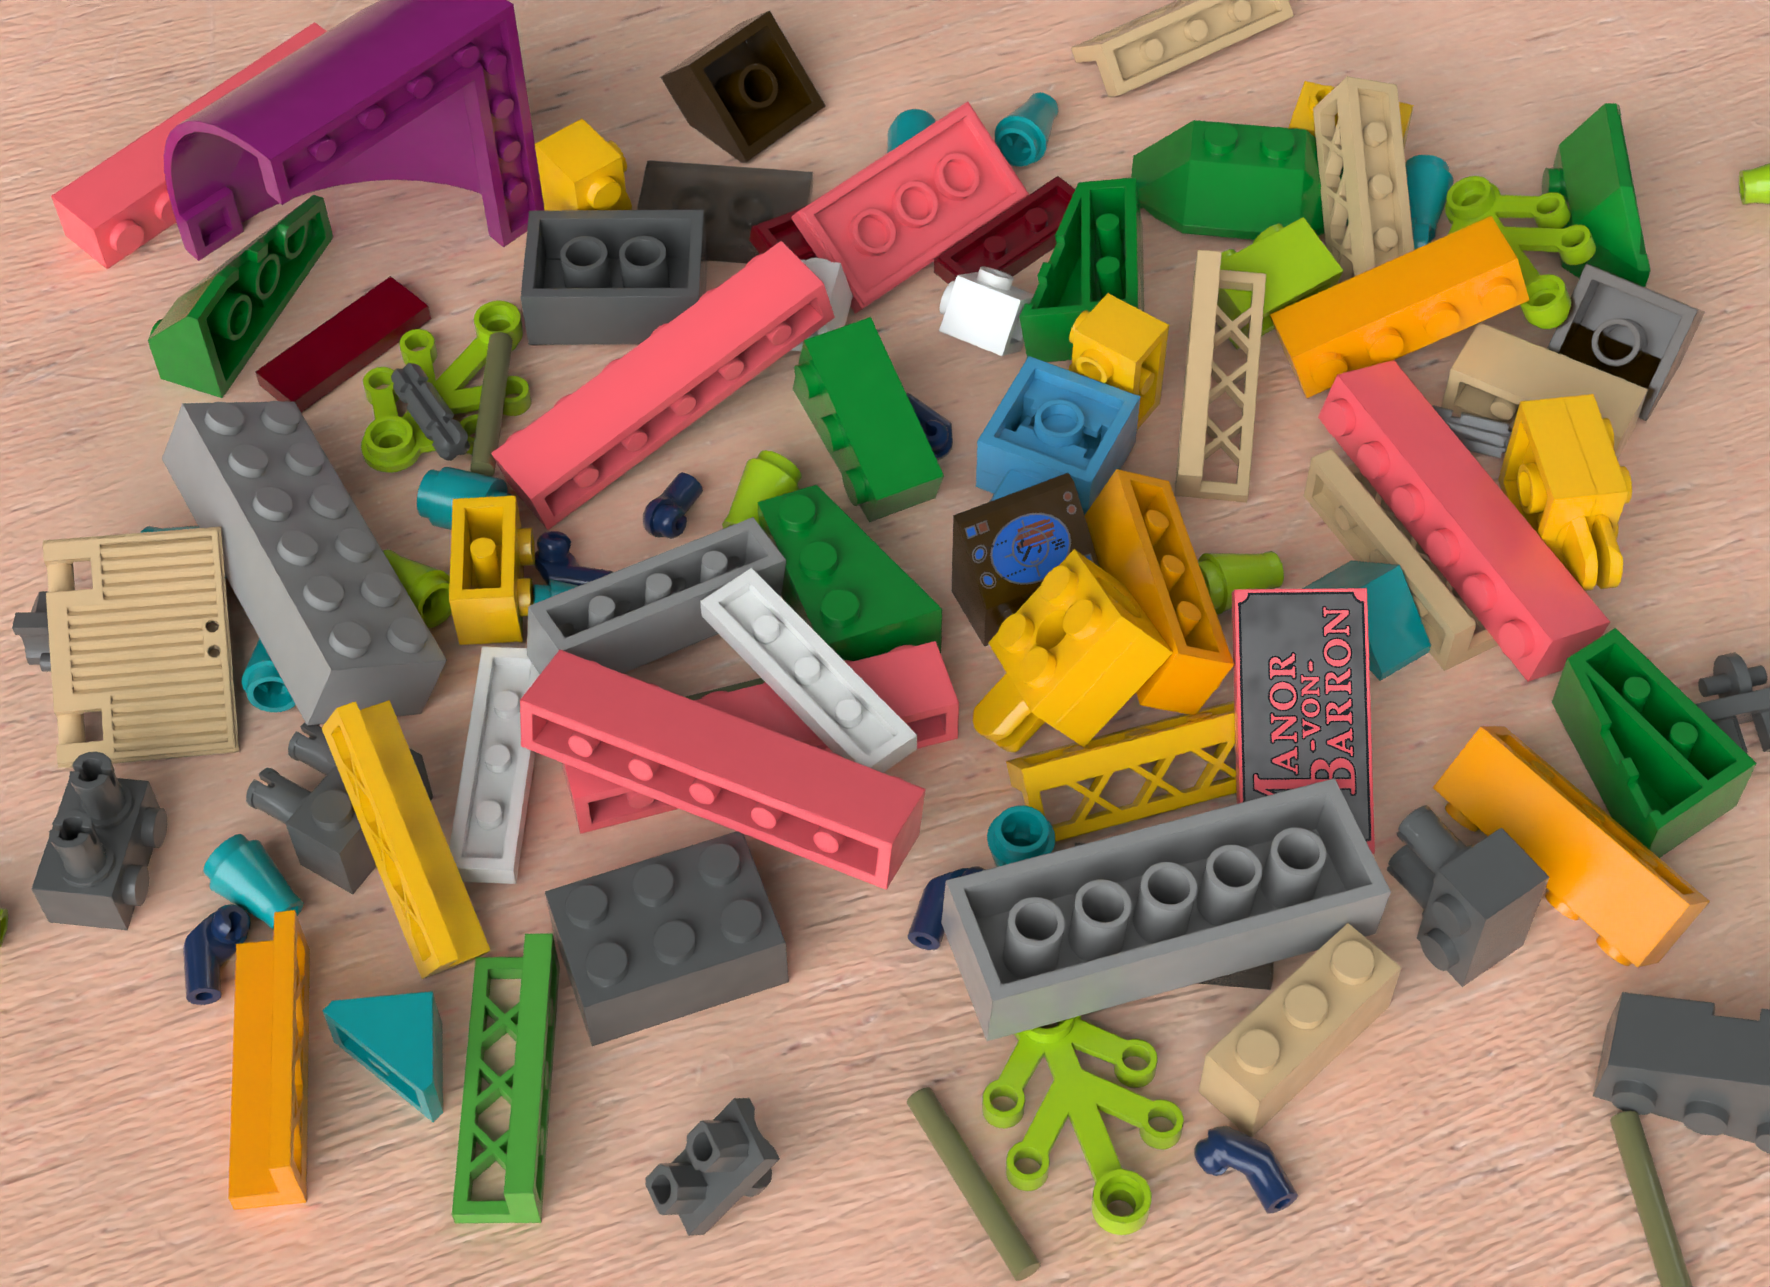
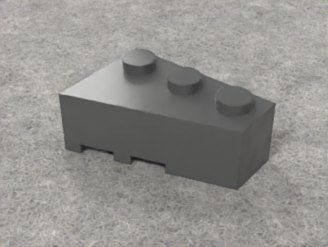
(1688, 1066)

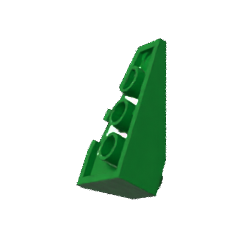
(231, 310)

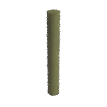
(491, 403)
(973, 1184)
(1650, 1200)

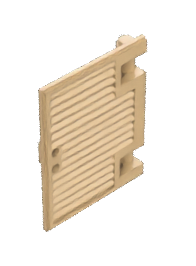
(142, 645)

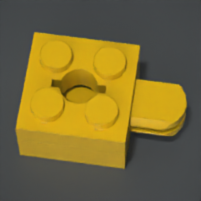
(1569, 484)
(1069, 657)

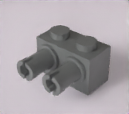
(323, 820)
(99, 847)
(1472, 896)

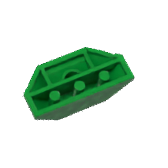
(1231, 179)
(1600, 194)

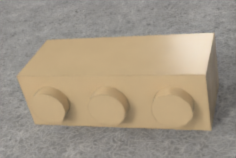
(1503, 369)
(1298, 1030)

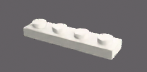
(807, 673)
(494, 772)

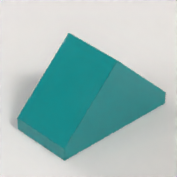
(1393, 619)
(396, 1042)

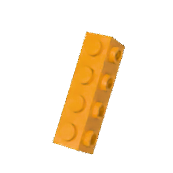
(1401, 305)
(1148, 550)
(1590, 859)

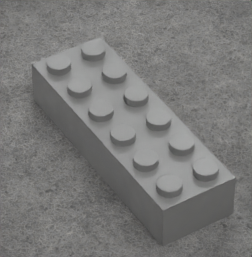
(302, 559)
(1161, 908)

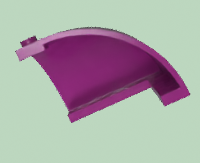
(377, 98)

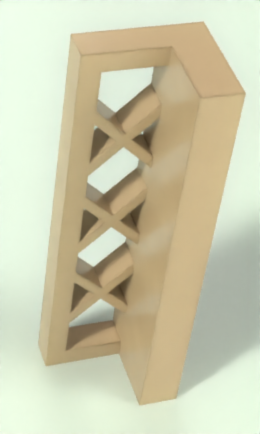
(1175, 38)
(1374, 176)
(1198, 375)
(1375, 537)

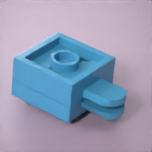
(1053, 427)

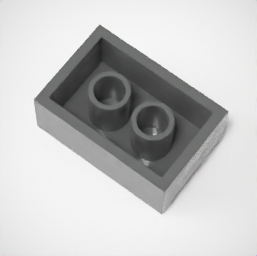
(610, 273)
(667, 937)

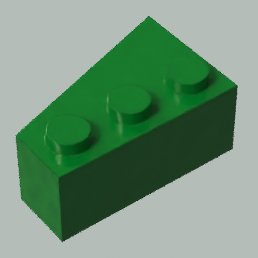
(1093, 256)
(866, 420)
(844, 579)
(1647, 744)

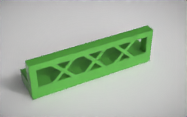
(533, 1028)

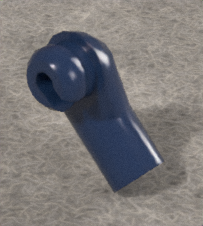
(936, 427)
(666, 513)
(557, 563)
(926, 926)
(209, 949)
(1255, 1159)

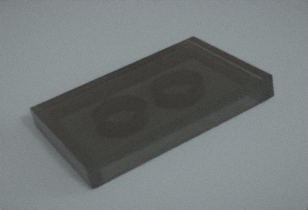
(730, 199)

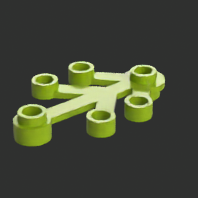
(1477, 199)
(396, 441)
(1081, 1097)

